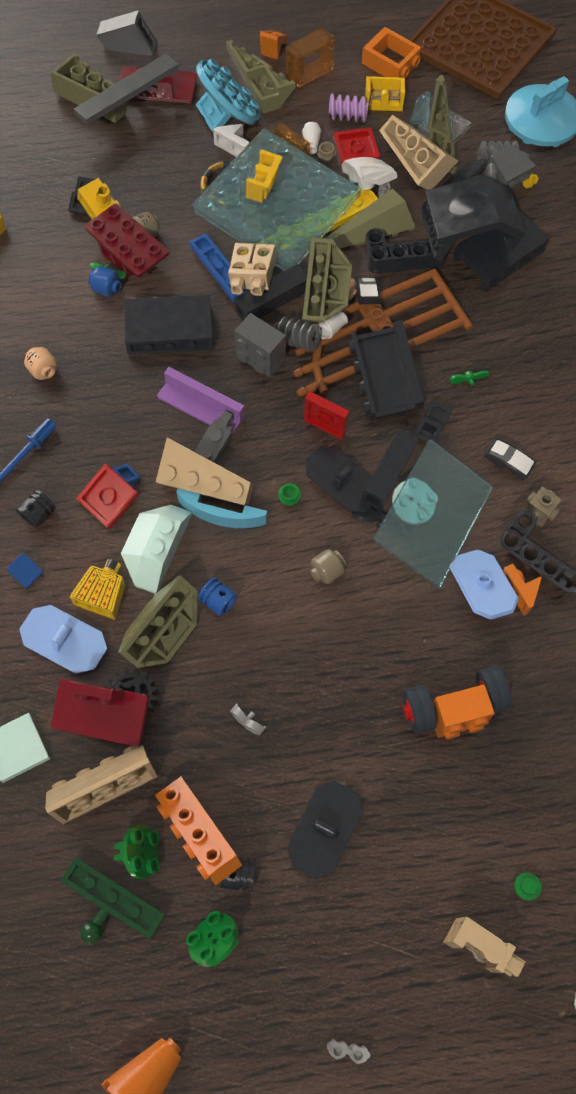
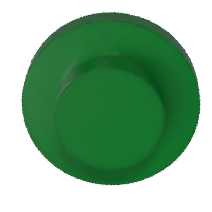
(289, 494)
(527, 886)

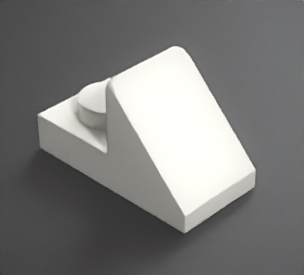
(230, 138)

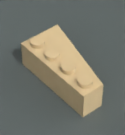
(419, 155)
(194, 473)

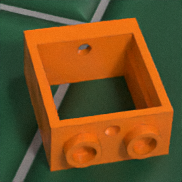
(383, 65)

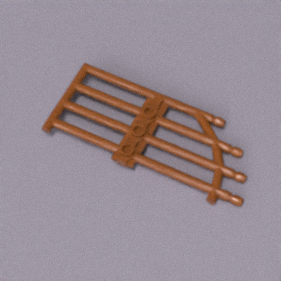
(377, 320)

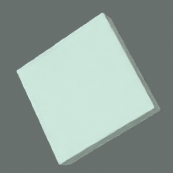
(20, 747)

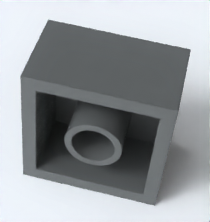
(260, 345)

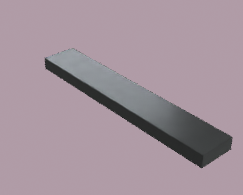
(126, 89)

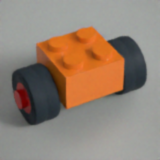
(459, 710)

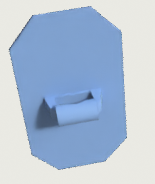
(484, 584)
(63, 639)

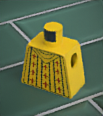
(100, 590)

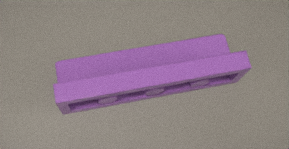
(198, 399)

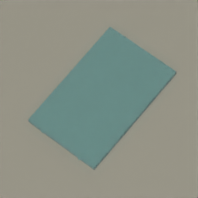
(433, 513)

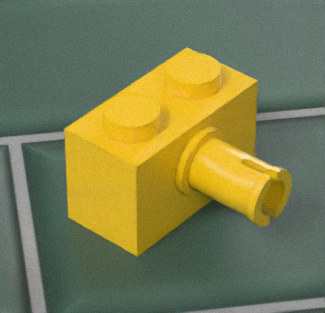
(95, 198)

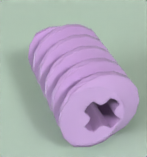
(348, 108)

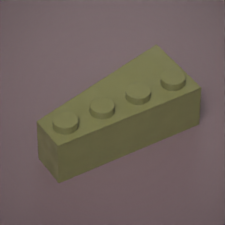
(79, 83)

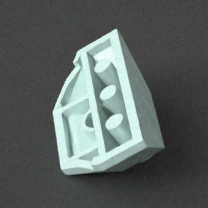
(153, 545)

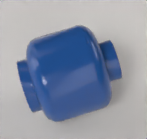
(104, 281)

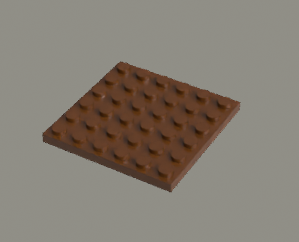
(482, 42)

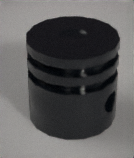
(35, 508)
(244, 876)

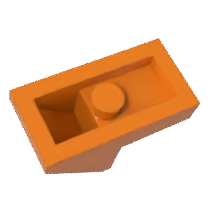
(271, 43)
(525, 592)

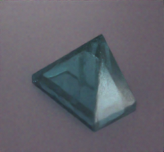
(422, 109)

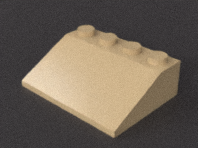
(100, 784)

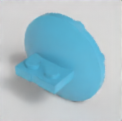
(224, 96)
(542, 113)

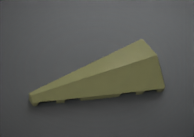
(265, 85)
(440, 122)
(386, 214)

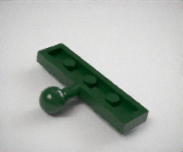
(112, 900)

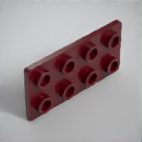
(175, 88)
(125, 242)
(100, 712)

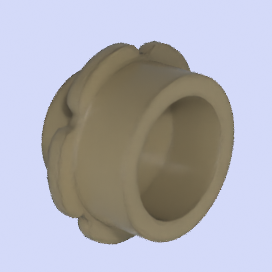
(326, 151)

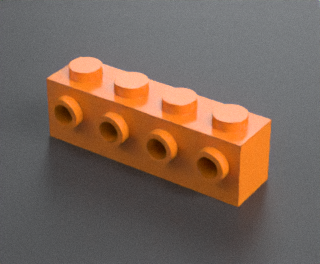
(198, 830)

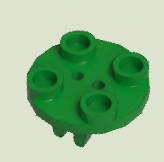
(139, 851)
(213, 939)

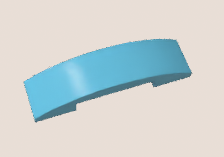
(249, 518)

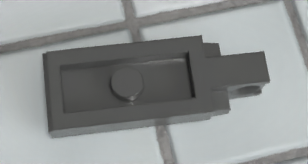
(216, 438)

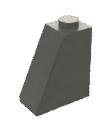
(127, 34)

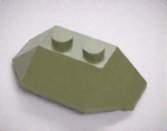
(326, 281)
(161, 625)

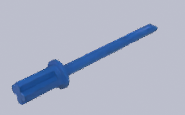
(34, 439)

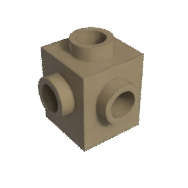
(544, 505)

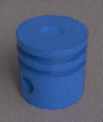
(217, 596)

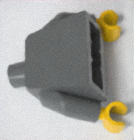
(510, 166)

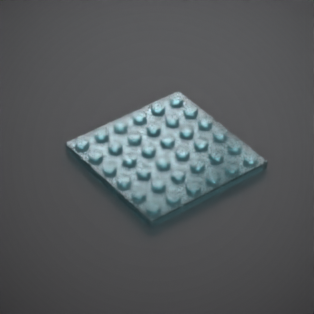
(299, 207)

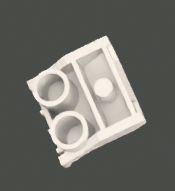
(368, 172)

